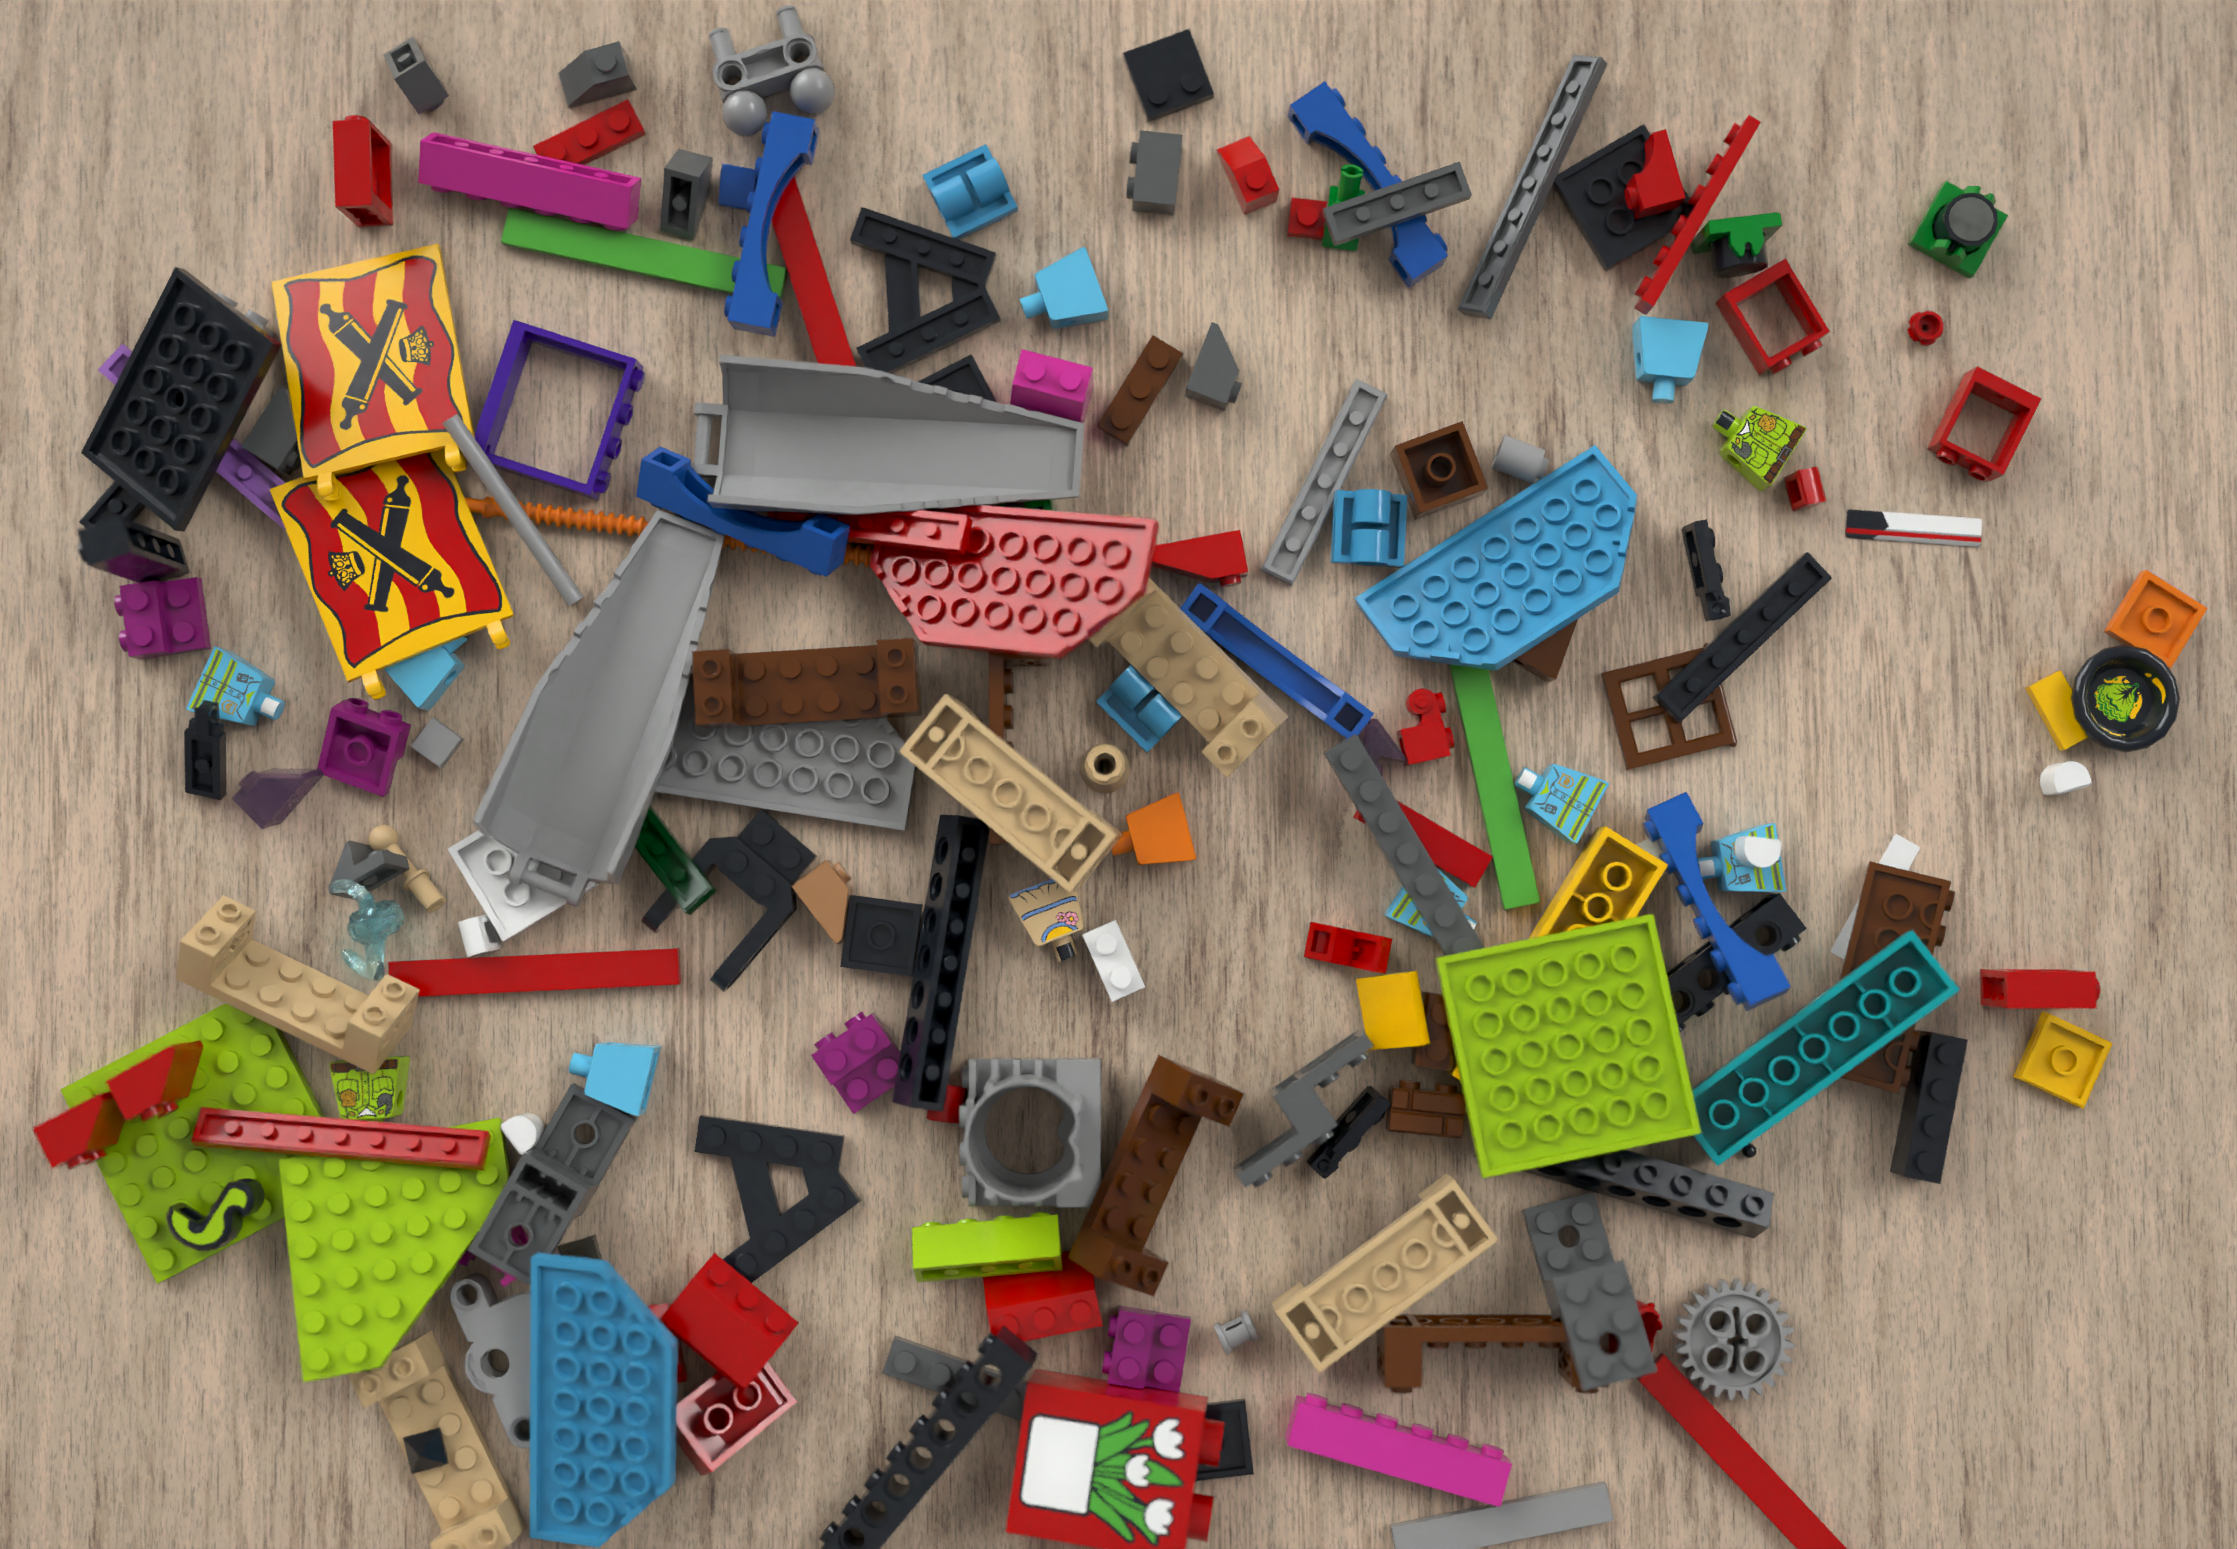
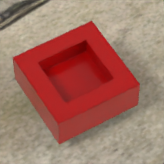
(1306, 218)

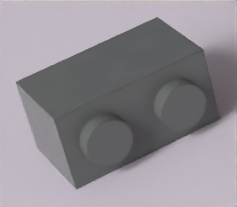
(1156, 172)

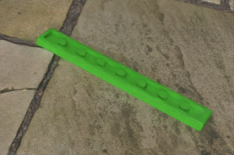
(627, 252)
(1494, 786)

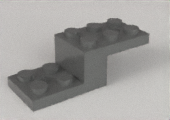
(1303, 1109)
(552, 1183)
(1588, 1291)

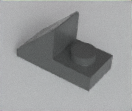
(367, 866)

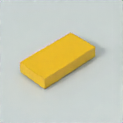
(2053, 702)

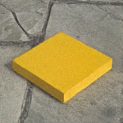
(1393, 1010)
(2062, 1060)

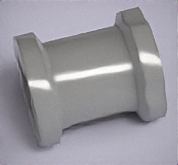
(1236, 1332)

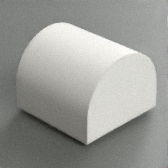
(2064, 778)
(1757, 851)
(479, 936)
(523, 1131)

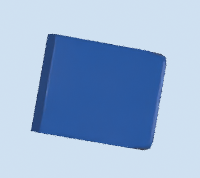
(735, 186)

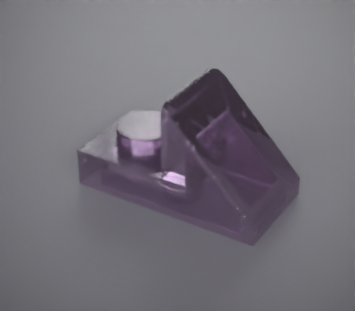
(1380, 744)

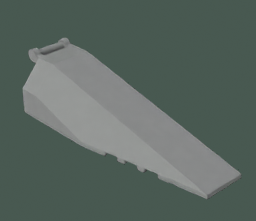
(874, 443)
(605, 716)

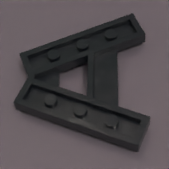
(906, 249)
(751, 1150)

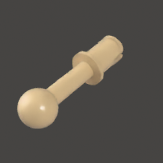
(416, 881)

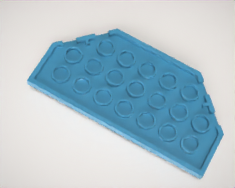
(1511, 571)
(596, 1401)

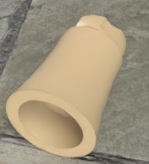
(1101, 781)

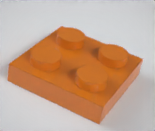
(2155, 617)

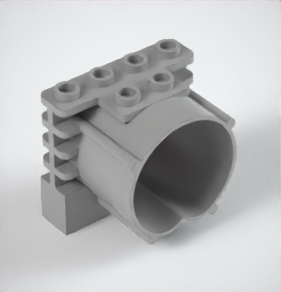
(1076, 1175)

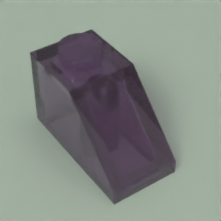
(274, 793)

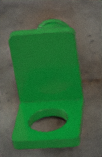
(1348, 188)

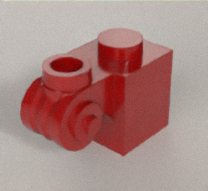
(1429, 738)

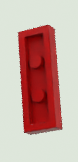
(594, 136)

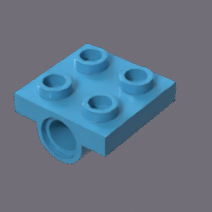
(970, 192)
(1369, 528)
(1139, 708)

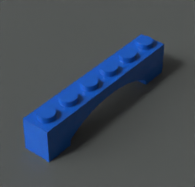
(1323, 119)
(788, 146)
(673, 485)
(1275, 663)
(1752, 975)

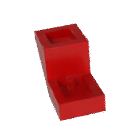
(1348, 947)

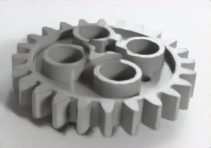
(1766, 1339)

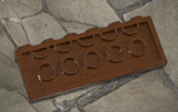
(1887, 908)

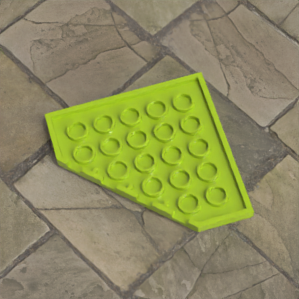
(376, 1247)

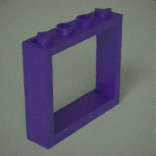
(504, 388)

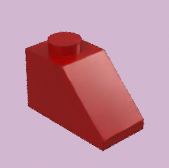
(1249, 175)

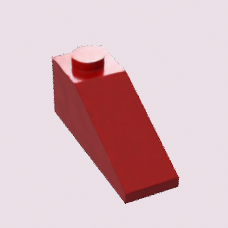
(1205, 558)

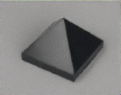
(425, 1450)

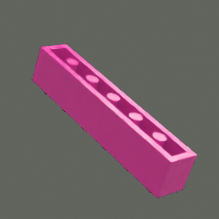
(529, 181)
(1398, 1450)

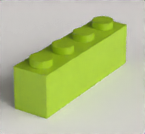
(986, 1247)

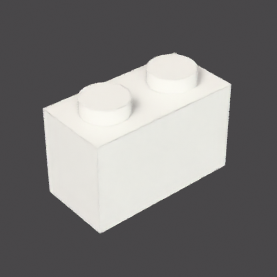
(1113, 960)

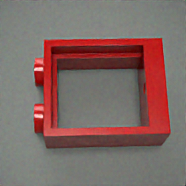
(362, 172)
(1797, 300)
(2000, 393)
(2039, 988)

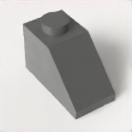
(597, 75)
(416, 76)
(685, 193)
(1214, 373)
(275, 435)

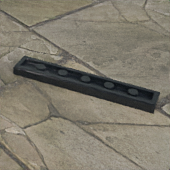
(1742, 637)

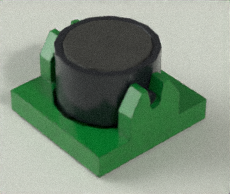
(1963, 225)
(1737, 243)

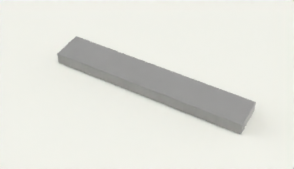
(1324, 478)
(1510, 1522)

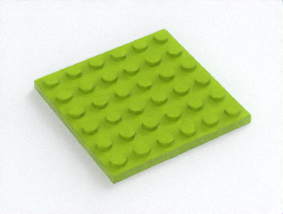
(1567, 1045)
(156, 1164)

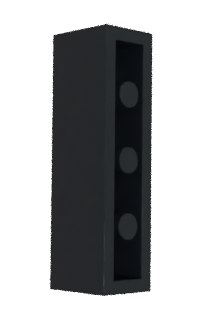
(132, 551)
(1929, 1107)

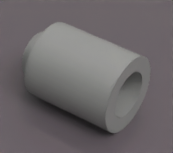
(1520, 459)

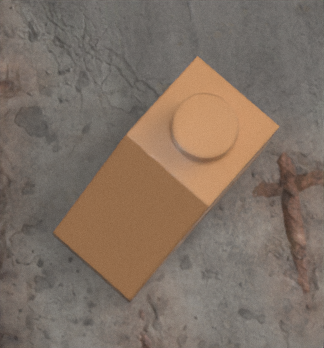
(827, 897)

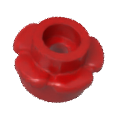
(1932, 321)

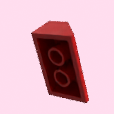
(1043, 1302)
(728, 1322)

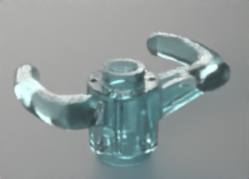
(369, 927)

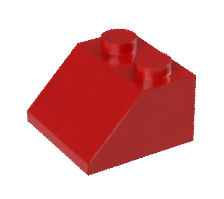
(157, 1082)
(81, 1132)

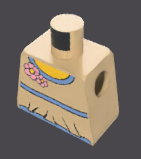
(1050, 916)

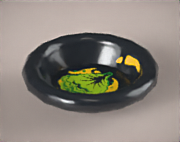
(2125, 698)

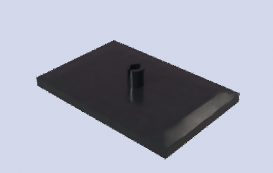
(180, 399)

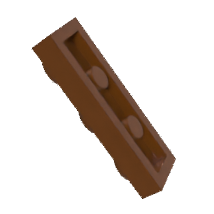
(1140, 390)

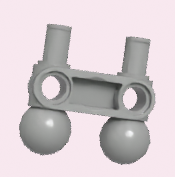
(768, 72)

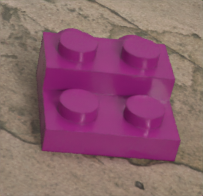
(163, 618)
(363, 745)
(859, 1061)
(1146, 1349)

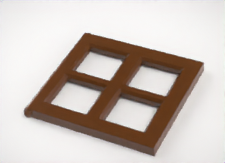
(1679, 746)

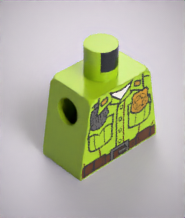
(1757, 443)
(368, 1094)

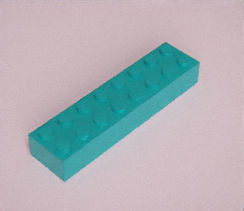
(1818, 1045)

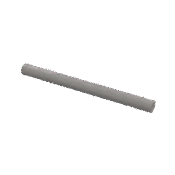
(512, 509)

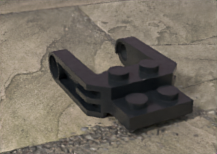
(765, 866)

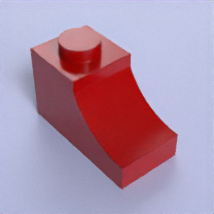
(1659, 184)

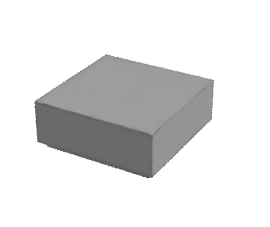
(437, 742)

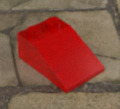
(721, 1419)

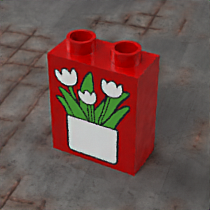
(1111, 1464)

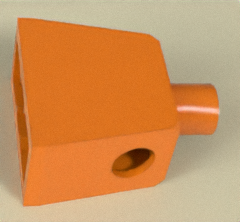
(1157, 833)

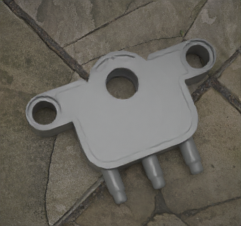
(502, 1327)

